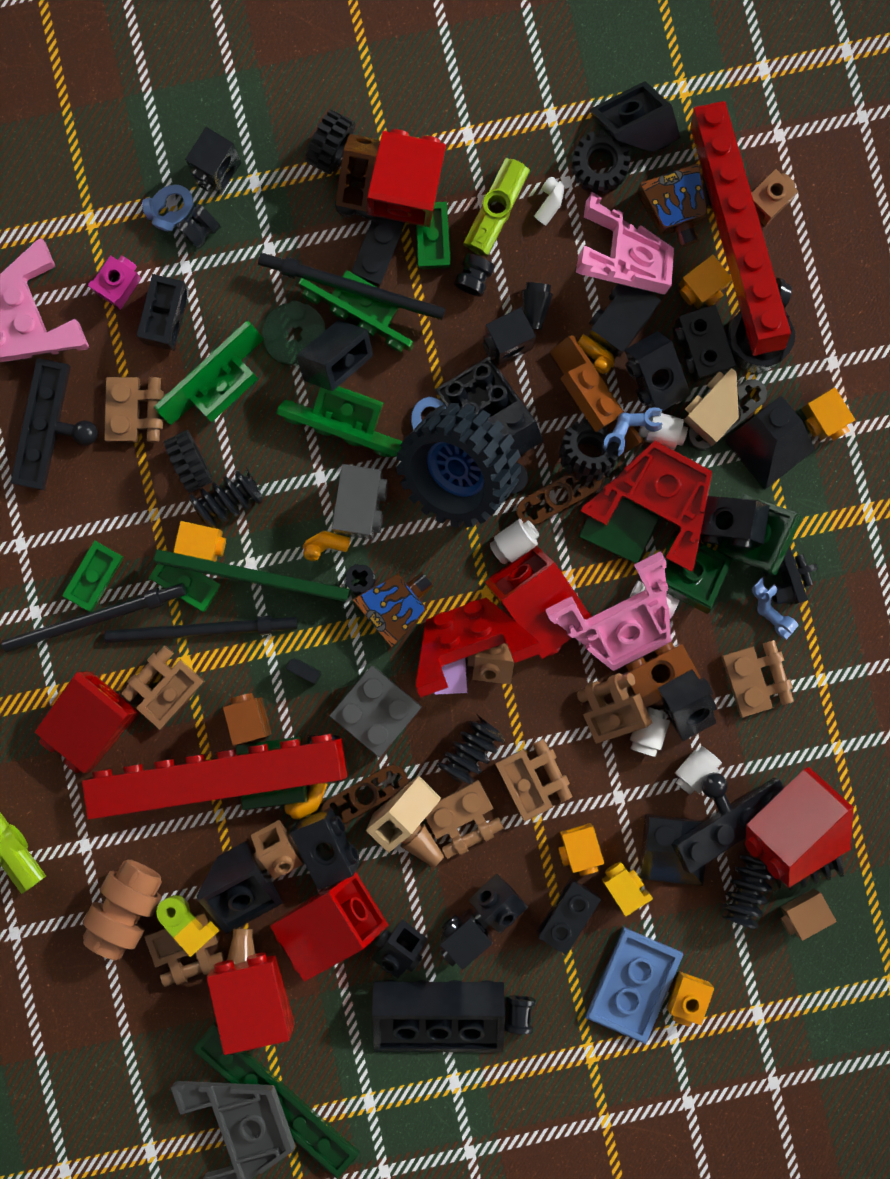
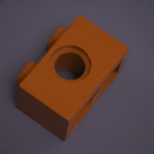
(672, 657)
(246, 719)

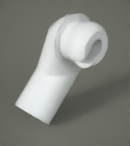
(553, 201)

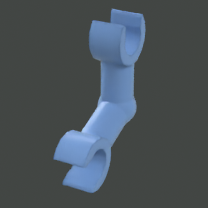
(632, 419)
(783, 624)

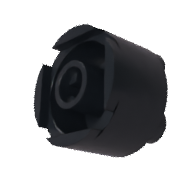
(742, 351)

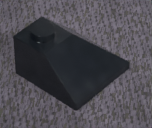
(639, 118)
(771, 442)
(658, 857)
(237, 889)

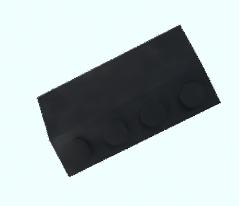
(438, 1016)

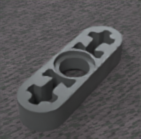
(750, 407)

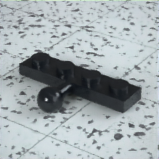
(376, 247)
(42, 425)
(725, 827)

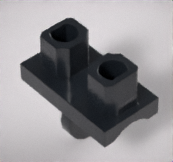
(793, 590)

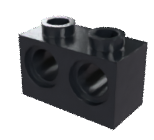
(213, 161)
(163, 312)
(568, 916)

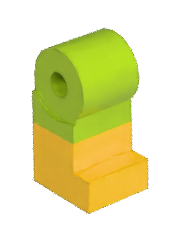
(183, 925)

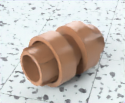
(115, 923)

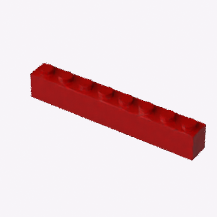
(739, 229)
(214, 778)

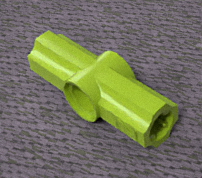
(503, 190)
(16, 858)

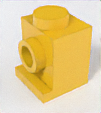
(625, 888)

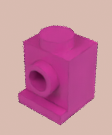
(119, 291)

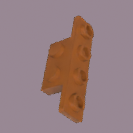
(590, 390)

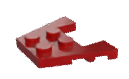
(667, 487)
(464, 633)

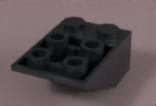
(489, 391)

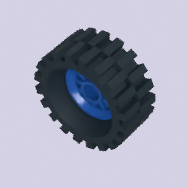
(458, 465)

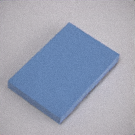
(634, 985)

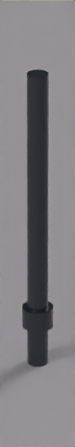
(292, 268)
(152, 599)
(263, 625)

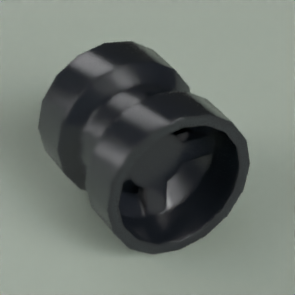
(191, 229)
(474, 275)

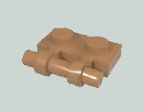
(123, 409)
(748, 682)
(169, 694)
(616, 718)
(525, 785)
(458, 809)
(166, 950)

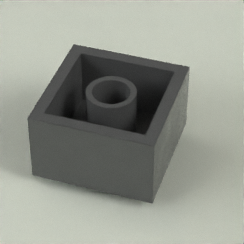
(359, 501)
(375, 711)

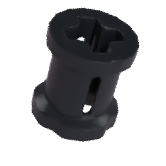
(350, 579)
(520, 1014)

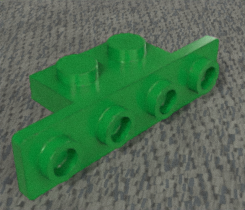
(367, 312)
(215, 380)
(346, 416)

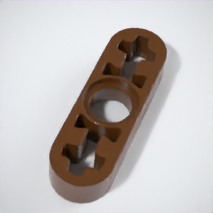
(541, 514)
(389, 790)

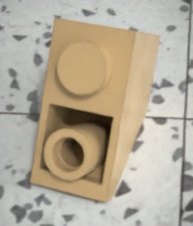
(717, 410)
(402, 814)

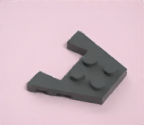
(248, 1120)

